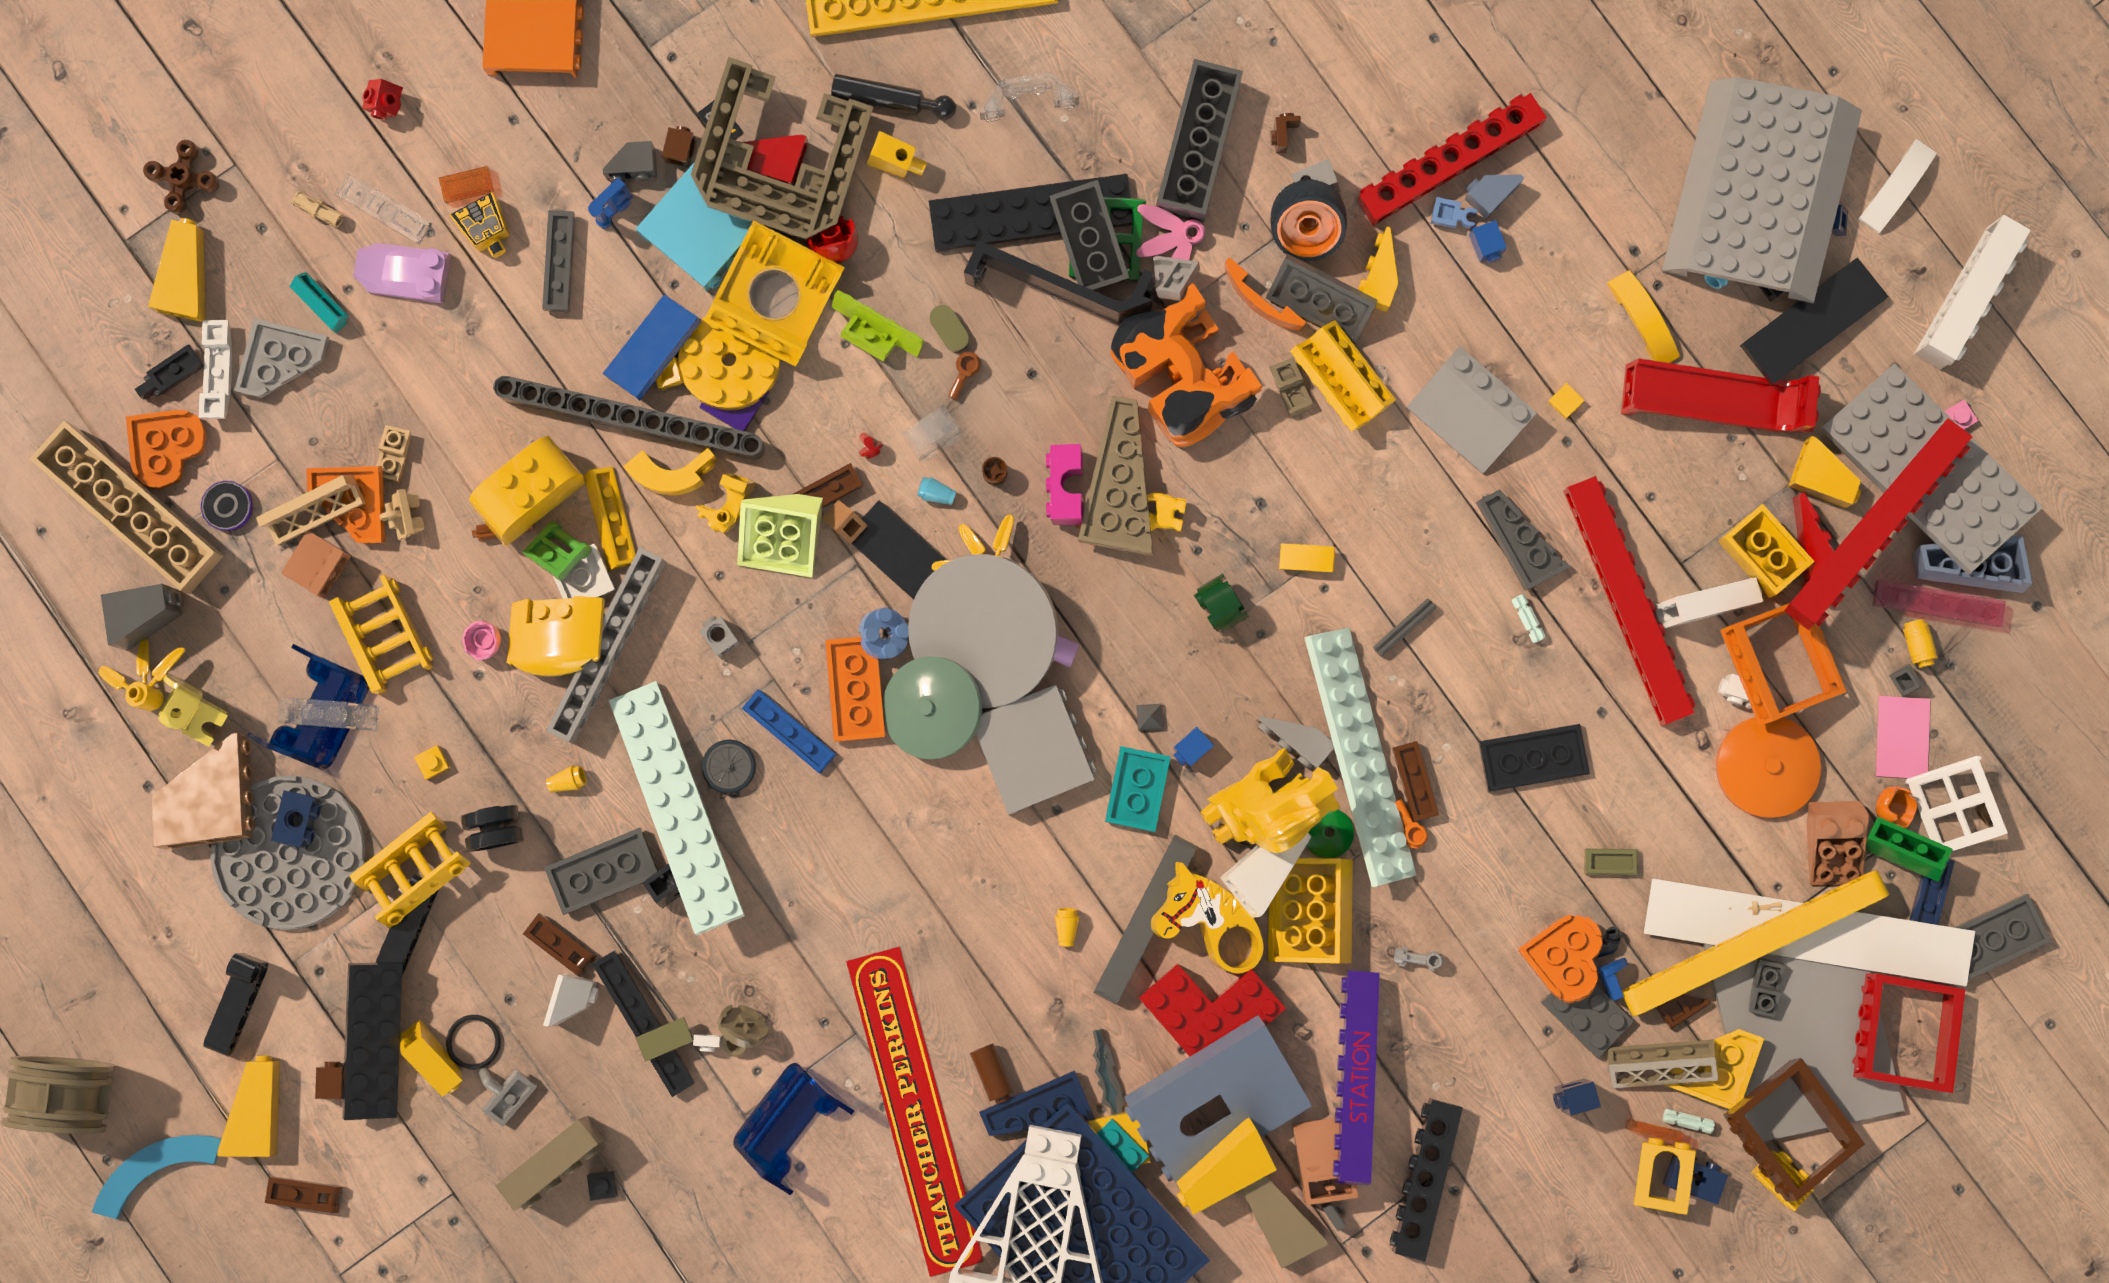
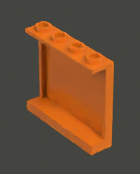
(532, 36)

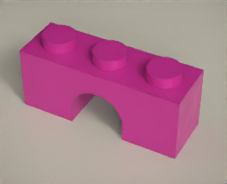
(1063, 463)

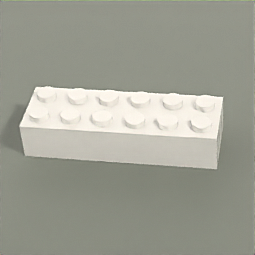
(1972, 292)

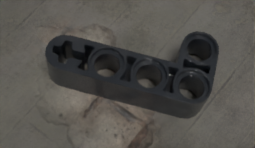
(236, 1003)

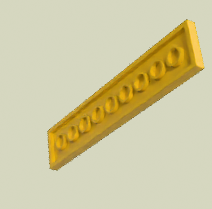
(844, 16)

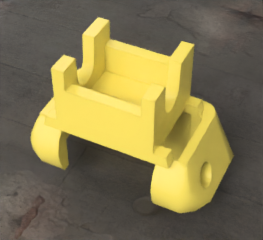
(189, 721)

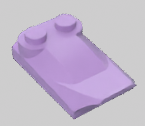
(403, 271)

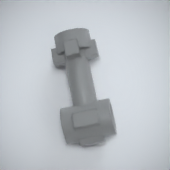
(1431, 960)

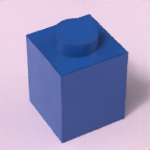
(1488, 242)
(1192, 747)

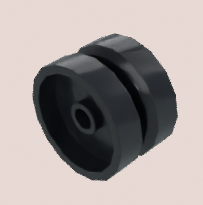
(492, 829)

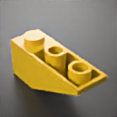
(1383, 275)

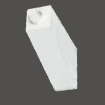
(1708, 603)
(1260, 875)

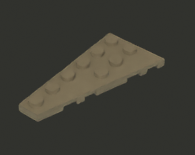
(1118, 499)

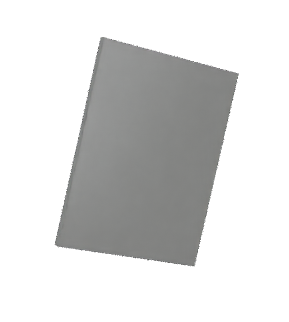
(1813, 1023)

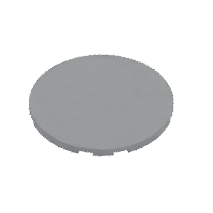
(989, 621)
(285, 883)

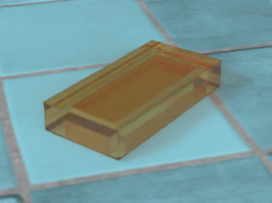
(466, 184)
(1654, 1130)

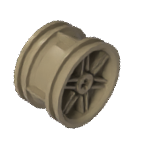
(57, 1095)

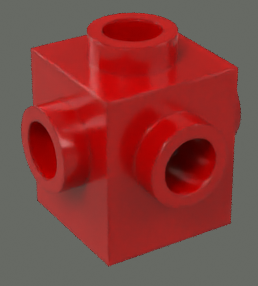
(382, 98)

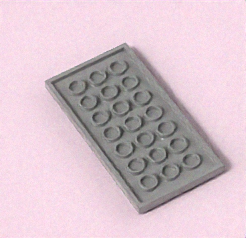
(1975, 503)

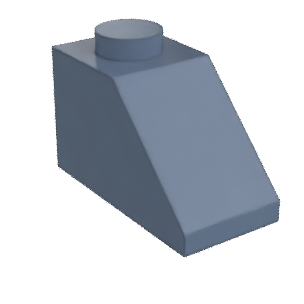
(1491, 192)

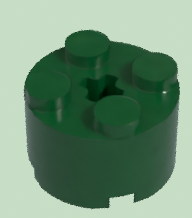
(1221, 603)

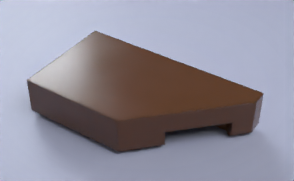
(1680, 1009)

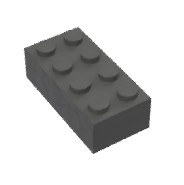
(1089, 236)

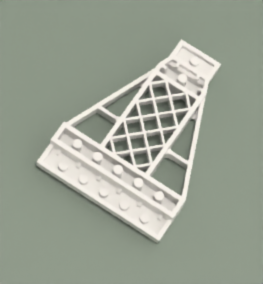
(1051, 1162)

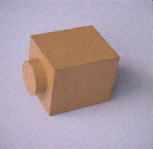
(844, 521)

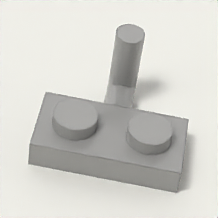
(508, 1096)

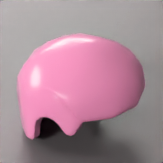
(481, 640)

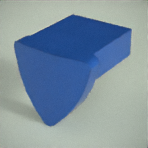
(1609, 979)

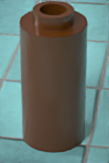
(992, 1073)

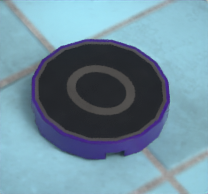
(227, 506)

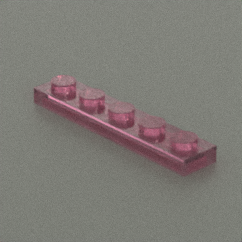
(1939, 603)

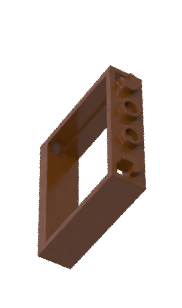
(1825, 1108)

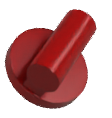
(871, 449)

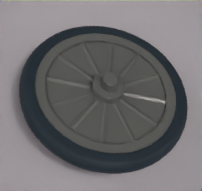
(728, 766)

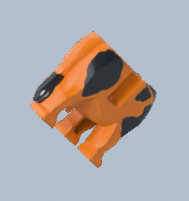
(1199, 397)

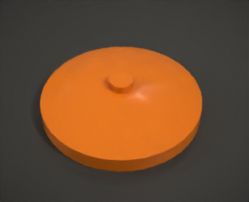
(1768, 767)

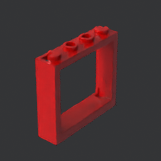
(1947, 1040)

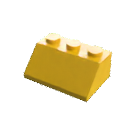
(1766, 551)

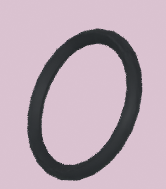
(449, 1040)

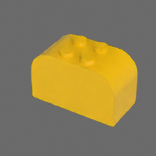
(525, 489)

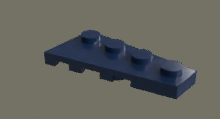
(1036, 1106)

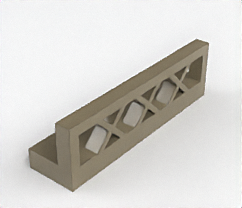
(1662, 1059)

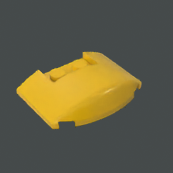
(555, 634)

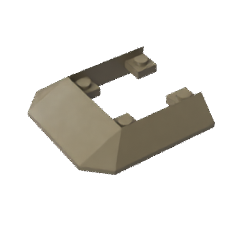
(731, 189)

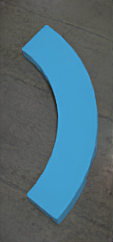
(148, 1161)

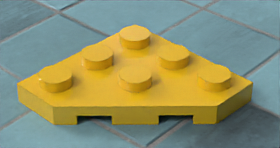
(1735, 1061)

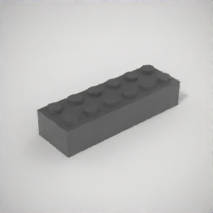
(1199, 140)

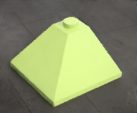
(780, 533)

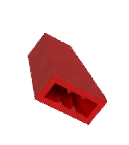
(778, 157)

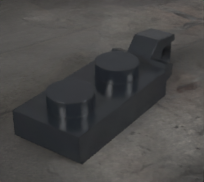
(170, 373)

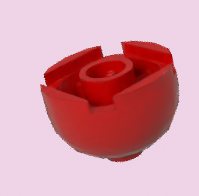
(836, 242)

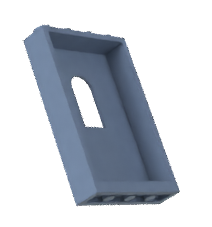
(1239, 1067)

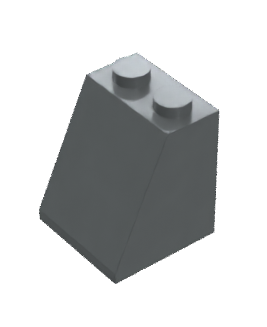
(139, 613)

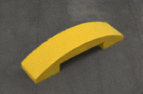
(1645, 317)

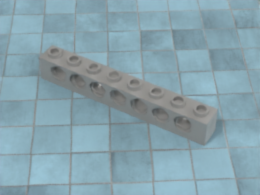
(617, 627)

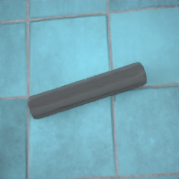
(1404, 627)

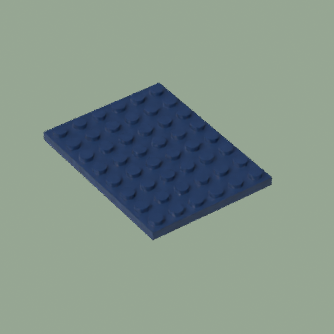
(1129, 1225)

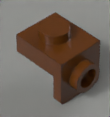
(1279, 135)

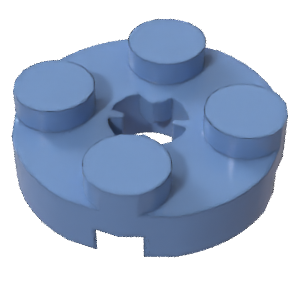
(897, 633)

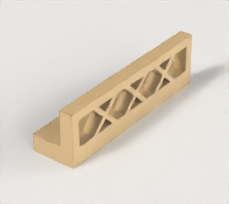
(305, 502)

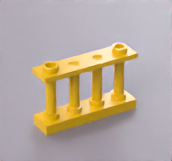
(366, 655)
(399, 851)

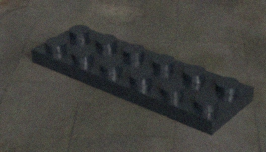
(372, 1040)

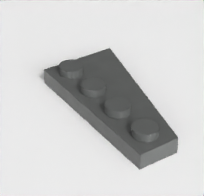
(1524, 548)

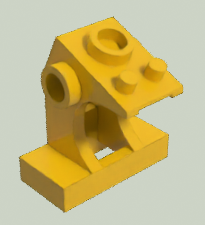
(737, 489)

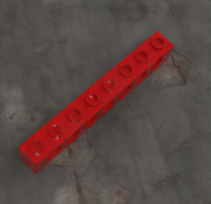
(1522, 106)

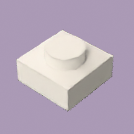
(707, 1042)

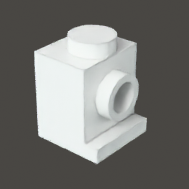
(1733, 689)

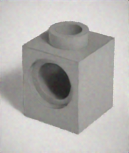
(727, 644)

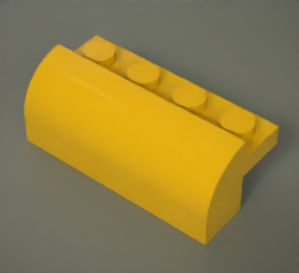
(1343, 376)

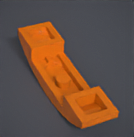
(1286, 319)

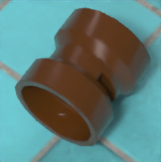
(994, 466)

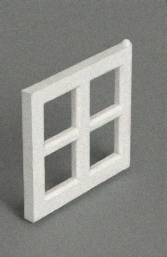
(1957, 805)

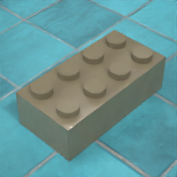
(555, 1159)

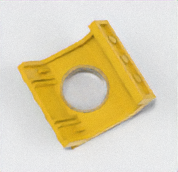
(774, 293)

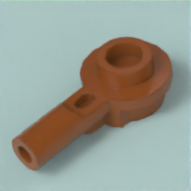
(968, 365)

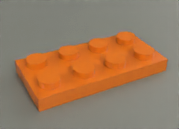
(854, 691)

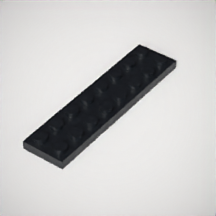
(1013, 213)

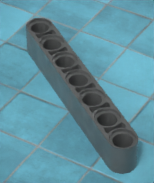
(1139, 928)

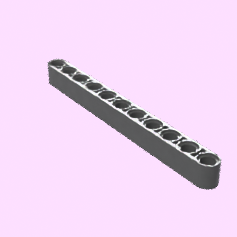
(618, 412)

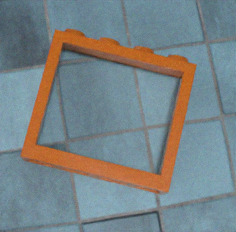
(1753, 677)

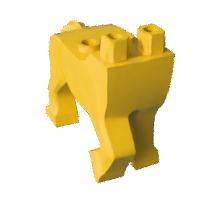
(1270, 818)

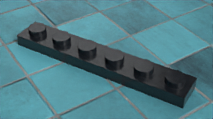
(641, 1019)

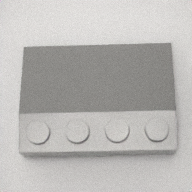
(1471, 410)

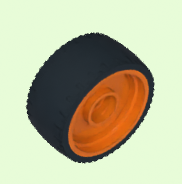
(1308, 220)

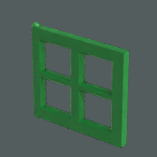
(1122, 238)

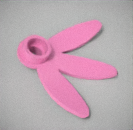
(1177, 237)

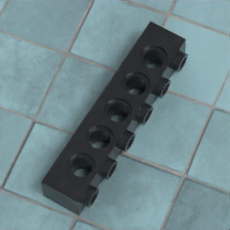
(1418, 1245)

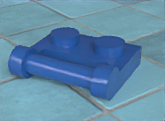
(616, 197)

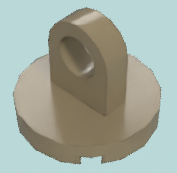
(741, 1027)

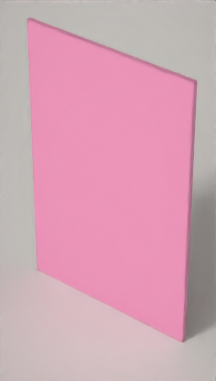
(1902, 736)

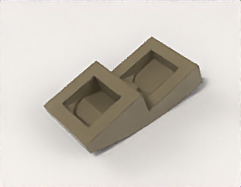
(1291, 387)

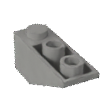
(1305, 741)

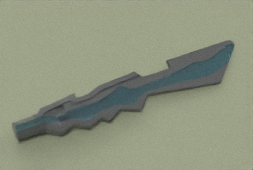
(1107, 1081)

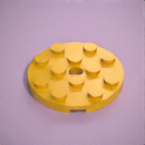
(723, 385)

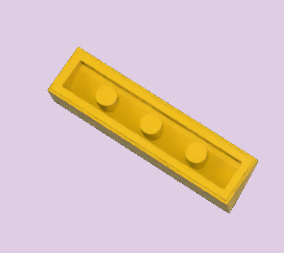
(610, 517)

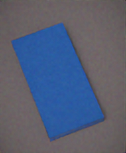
(652, 347)

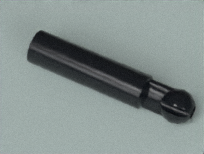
(891, 96)

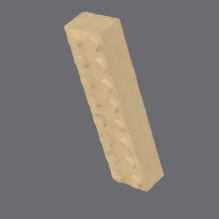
(126, 507)

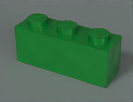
(1908, 849)

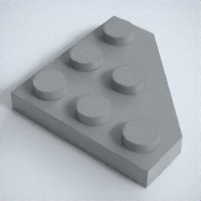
(277, 356)

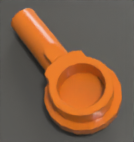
(1415, 833)

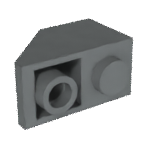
(633, 161)

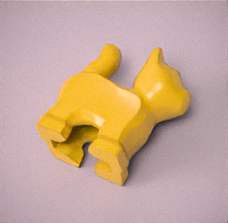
(1165, 509)

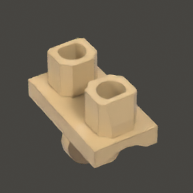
(399, 514)

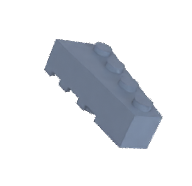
(2003, 570)

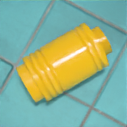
(1920, 643)

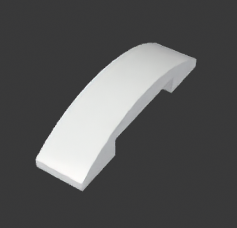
(1898, 186)
(217, 369)

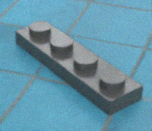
(558, 261)

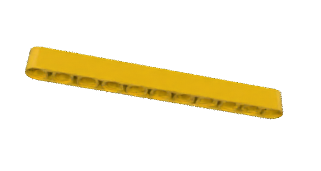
(1755, 942)

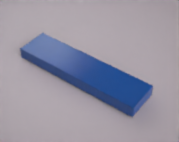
(789, 731)

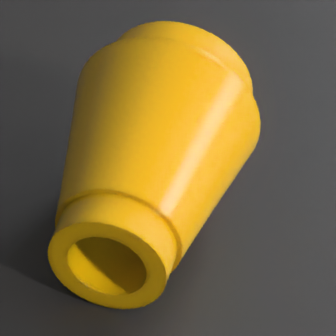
(567, 779)
(1067, 924)

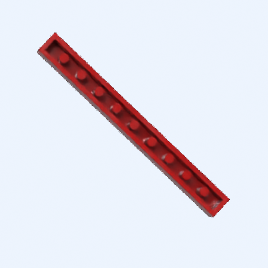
(1878, 524)
(1629, 601)

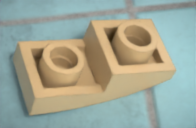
(393, 453)

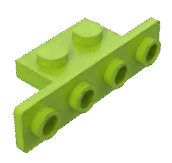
(872, 330)

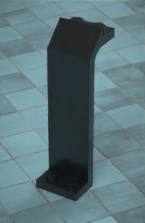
(1111, 309)

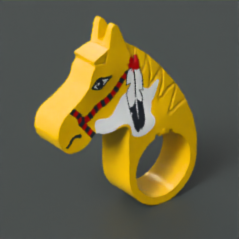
(1199, 900)

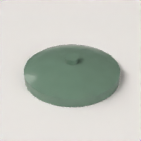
(932, 707)

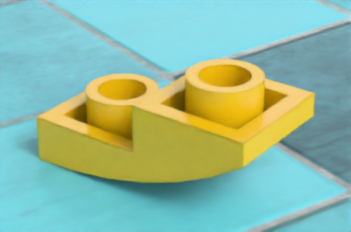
(1307, 557)

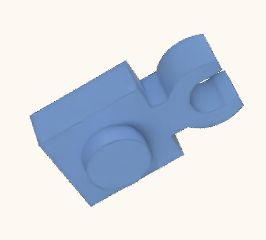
(1448, 213)

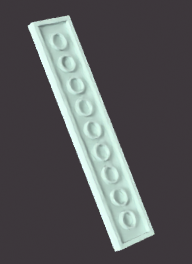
(1360, 756)
(676, 808)

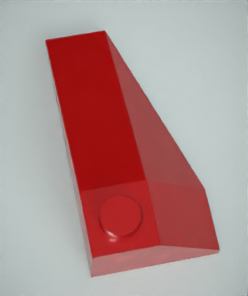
(1810, 536)

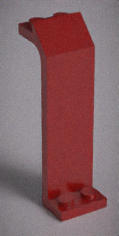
(1720, 396)

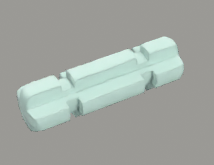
(1528, 618)
(1688, 1121)

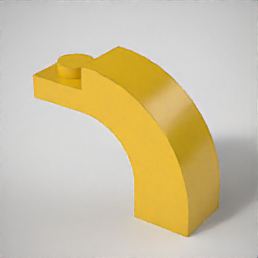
(670, 481)

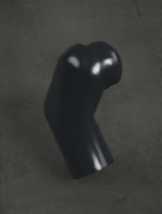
(1610, 942)

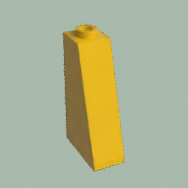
(181, 273)
(254, 1113)
(1226, 1169)

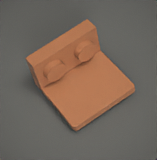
(316, 564)

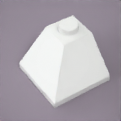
(570, 997)

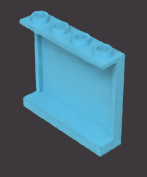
(692, 234)

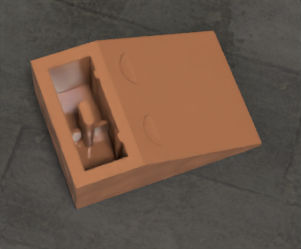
(1836, 841)
(1315, 1160)

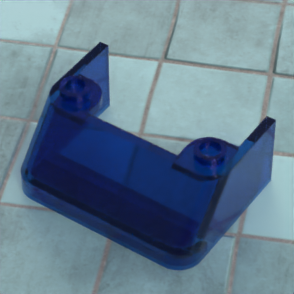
(319, 744)
(781, 1120)

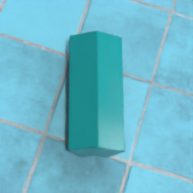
(319, 301)

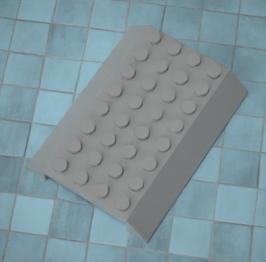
(1763, 186)

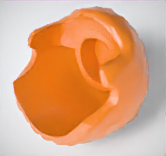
(1896, 806)

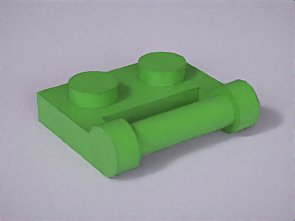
(552, 557)

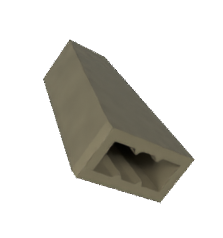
(1282, 1223)

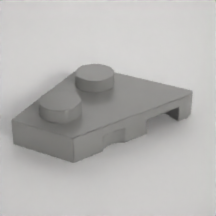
(1174, 276)

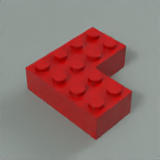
(1197, 1020)

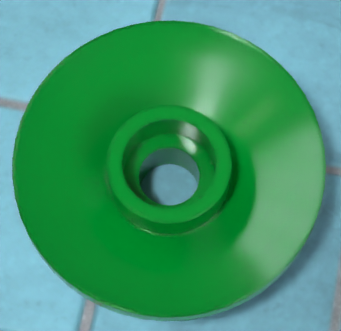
(1338, 843)

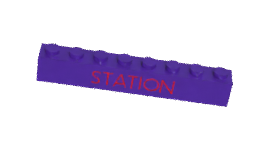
(1357, 1078)

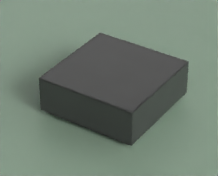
(1333, 1216)

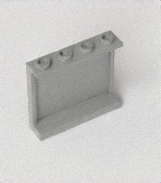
(1034, 749)

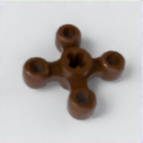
(189, 180)

